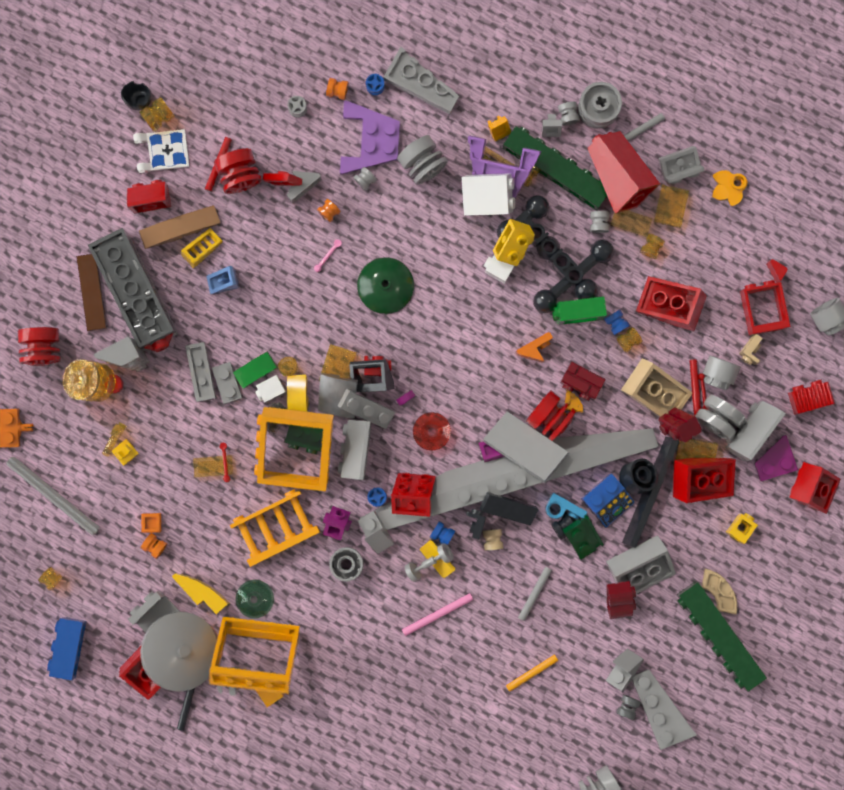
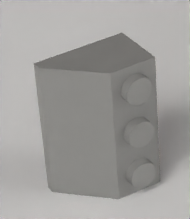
(124, 354)
(754, 430)
(355, 449)
(642, 565)

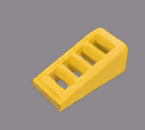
(205, 252)

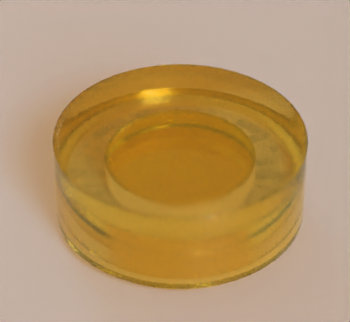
(288, 366)

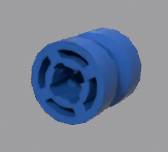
(618, 324)
(441, 533)

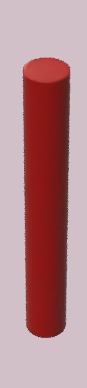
(213, 176)
(695, 386)

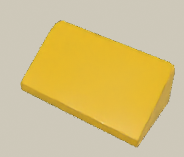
(429, 550)

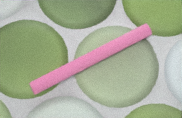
(437, 614)

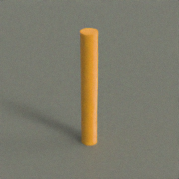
(531, 673)

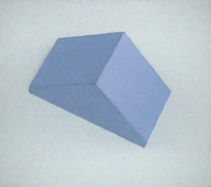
(223, 280)

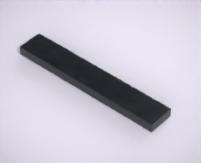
(648, 498)

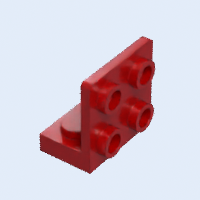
(412, 494)

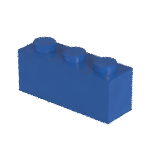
(66, 648)

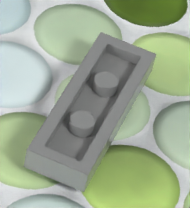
(200, 372)
(366, 409)

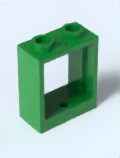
(580, 311)

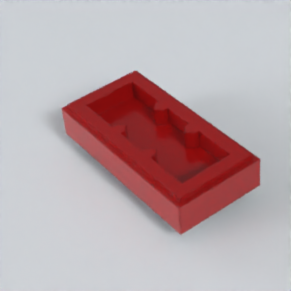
(282, 179)

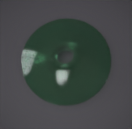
(261, 591)

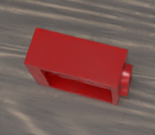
(784, 322)

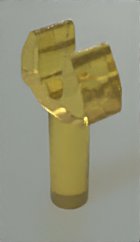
(116, 433)

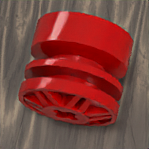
(238, 171)
(39, 346)
(551, 416)

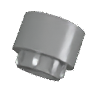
(829, 316)
(720, 372)
(341, 573)

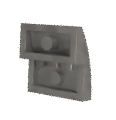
(331, 392)

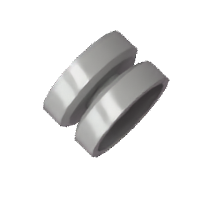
(604, 95)
(719, 417)

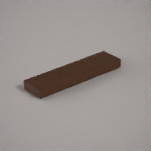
(91, 293)

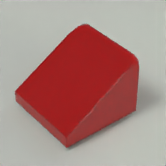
(777, 270)

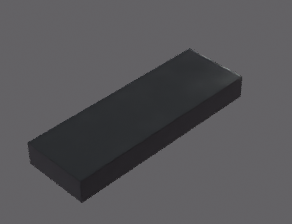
(508, 508)

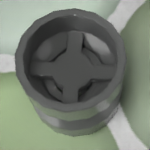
(626, 711)

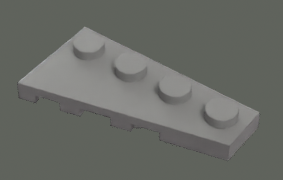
(414, 79)
(663, 716)

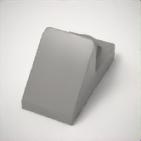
(308, 182)
(375, 532)
(624, 670)

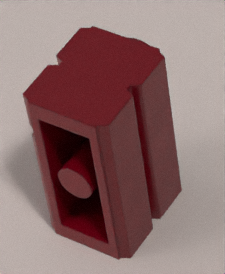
(582, 381)
(679, 425)

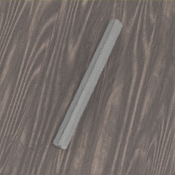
(53, 496)

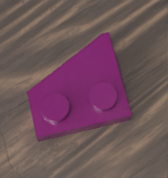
(776, 461)

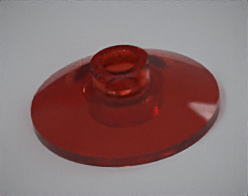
(428, 421)

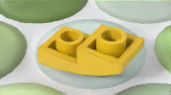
(297, 393)

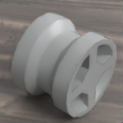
(297, 102)
(365, 178)

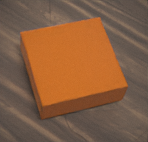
(151, 523)

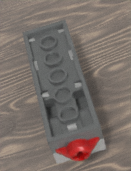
(133, 291)

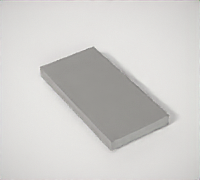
(526, 447)

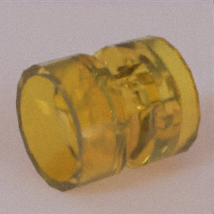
(157, 114)

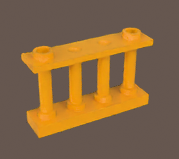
(290, 537)

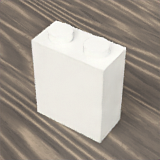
(488, 194)

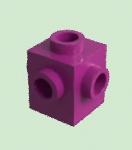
(337, 519)

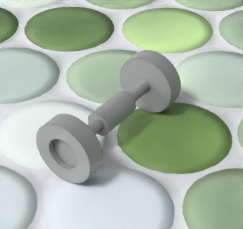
(413, 571)

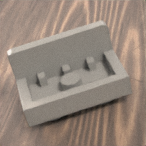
(681, 165)

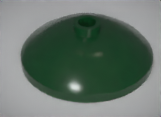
(390, 298)

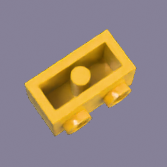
(513, 242)

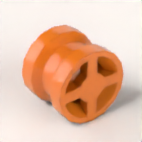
(329, 210)

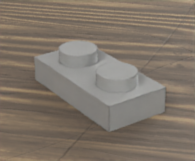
(227, 383)

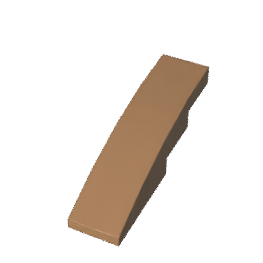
(179, 227)

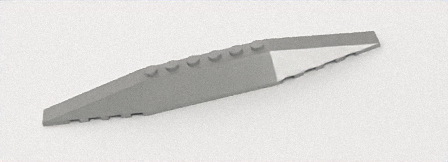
(501, 476)

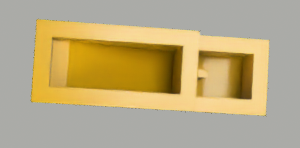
(200, 592)

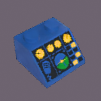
(608, 500)

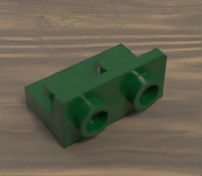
(304, 437)

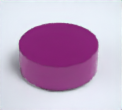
(405, 397)

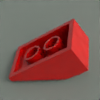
(672, 303)
(703, 479)

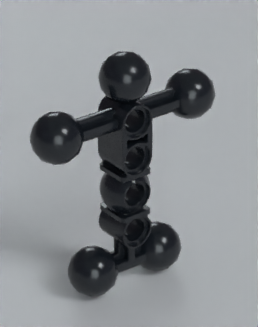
(600, 252)

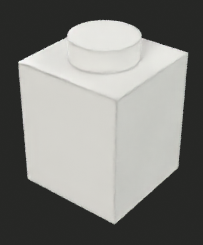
(498, 269)
(270, 389)

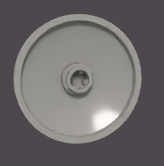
(178, 651)

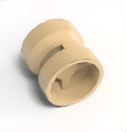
(492, 539)

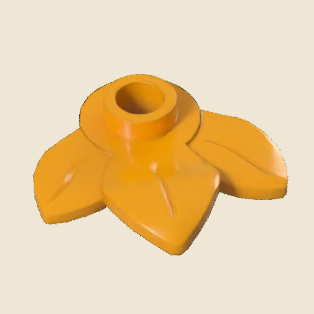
(727, 189)

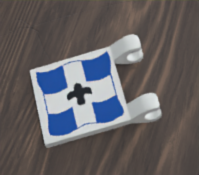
(166, 150)

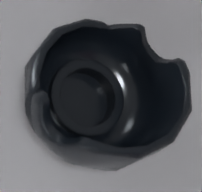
(136, 95)

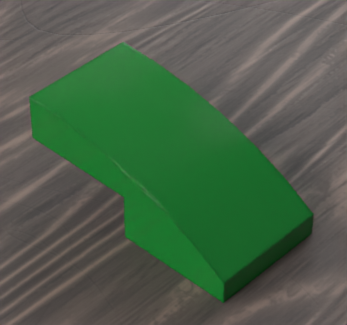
(255, 370)

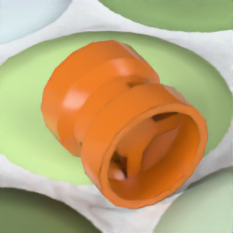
(337, 88)
(153, 545)

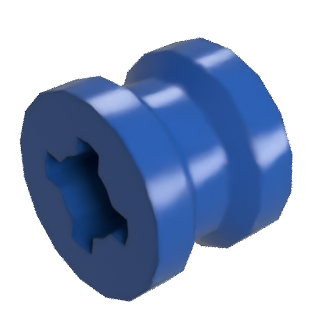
(375, 80)
(377, 497)

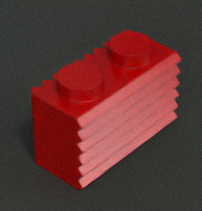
(810, 398)

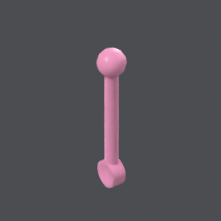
(337, 243)

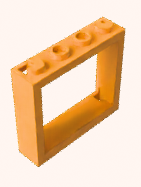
(297, 418)
(247, 678)

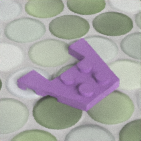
(379, 138)
(484, 166)

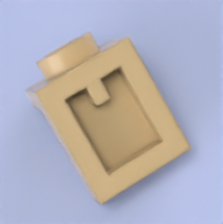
(751, 346)

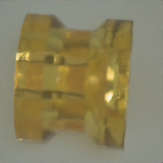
(50, 578)

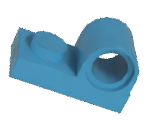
(574, 511)

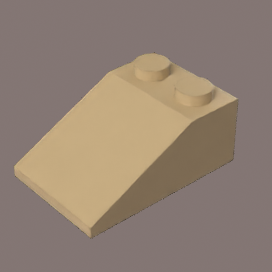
(655, 389)

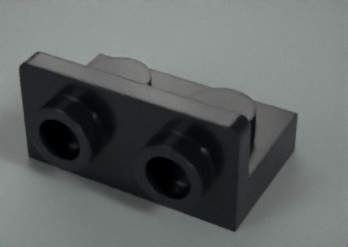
(476, 527)

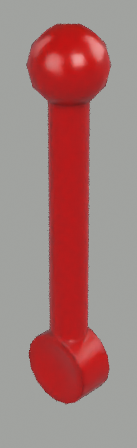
(701, 376)
(223, 446)

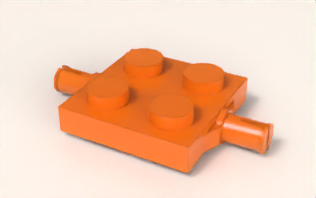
(11, 428)

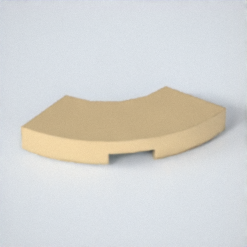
(721, 591)

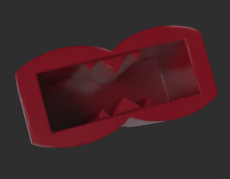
(620, 599)

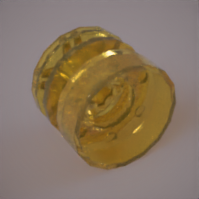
(88, 380)

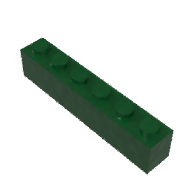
(557, 168)
(721, 636)

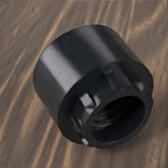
(638, 476)

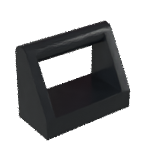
(387, 379)

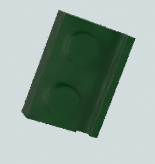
(583, 537)

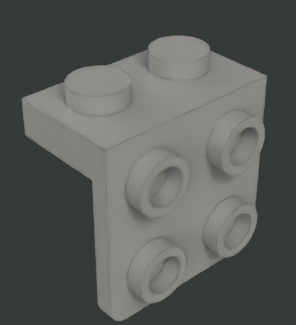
(155, 607)

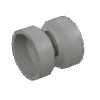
(569, 113)
(599, 222)

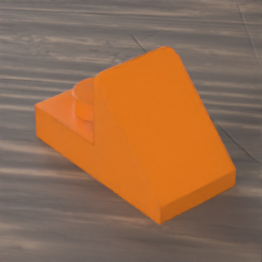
(530, 350)

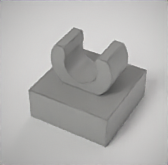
(551, 126)

